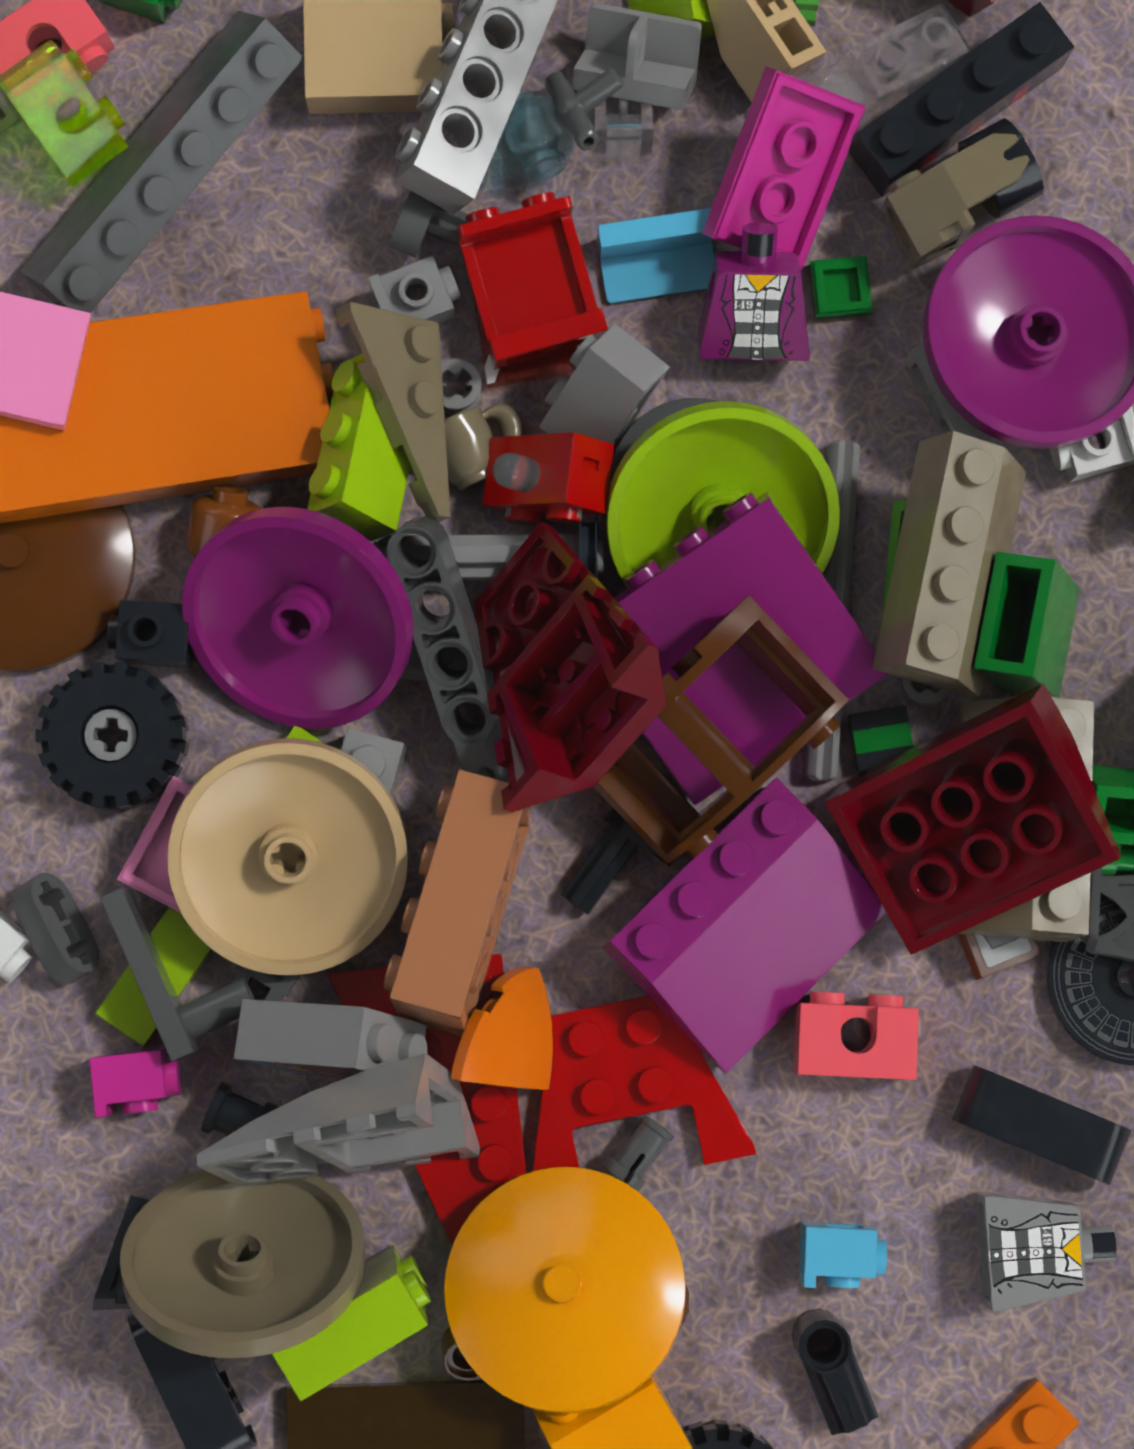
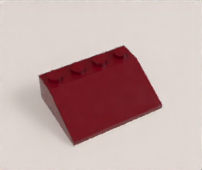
(975, 820)

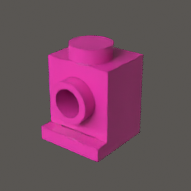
(134, 1081)

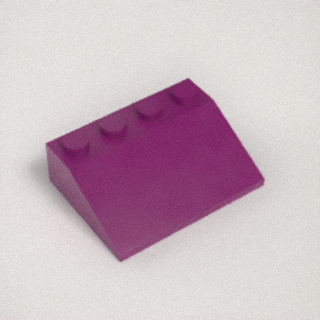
(747, 926)

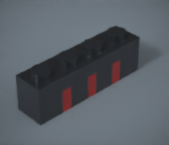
(961, 98)

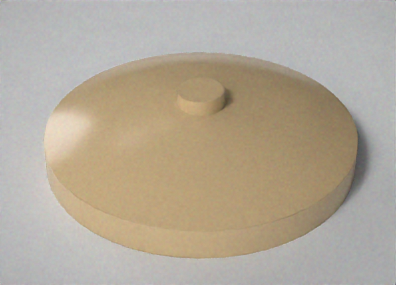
(287, 857)

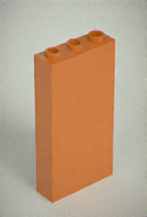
(177, 409)

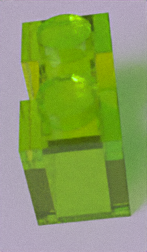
(37, 90)

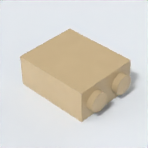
(371, 53)

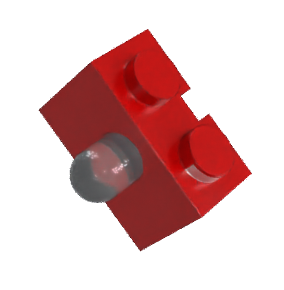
(548, 477)

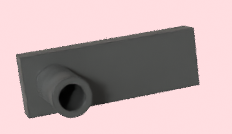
(176, 1023)

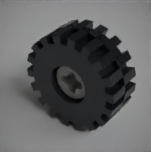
(137, 767)

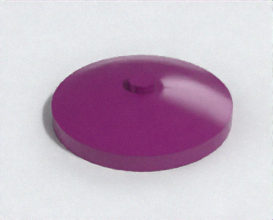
(1034, 331)
(298, 617)

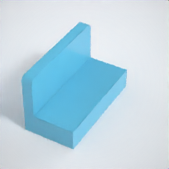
(655, 256)

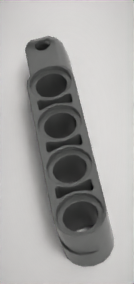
(457, 629)

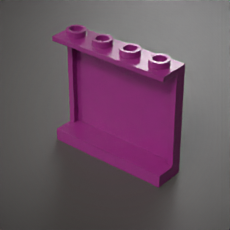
(698, 586)

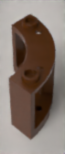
(652, 802)

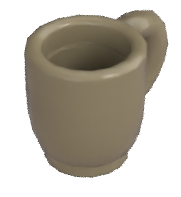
(469, 441)

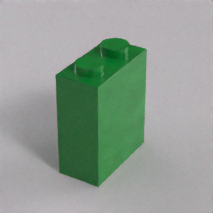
(1027, 624)

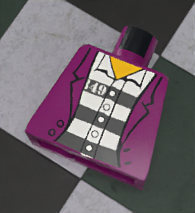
(754, 302)

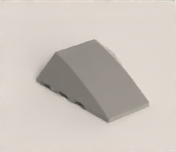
(354, 1123)

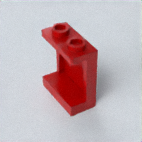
(529, 280)

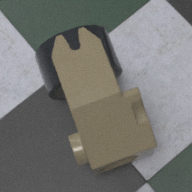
(938, 208)

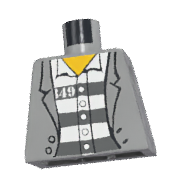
(1035, 1249)

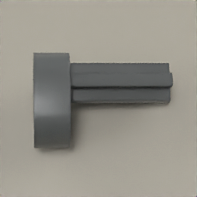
(423, 217)

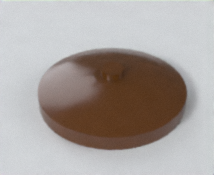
(61, 584)

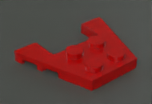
(626, 1064)

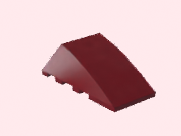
(566, 670)

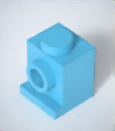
(840, 1254)

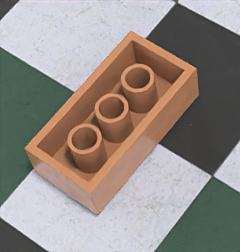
(460, 905)

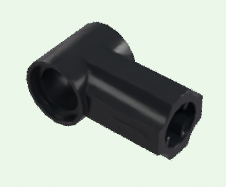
(834, 1374)

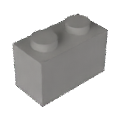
(606, 389)

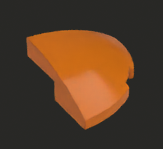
(510, 1037)

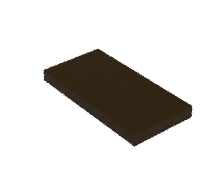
(405, 1417)

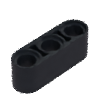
(1041, 1124)
(194, 1394)

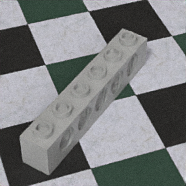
(429, 163)

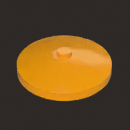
(565, 1290)

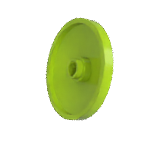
(704, 461)

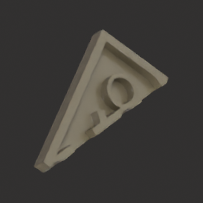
(407, 391)

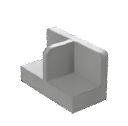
(647, 50)

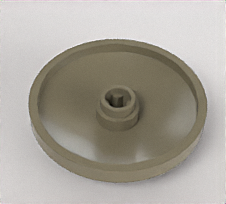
(242, 1264)

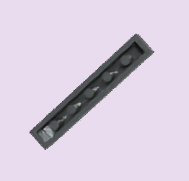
(162, 163)

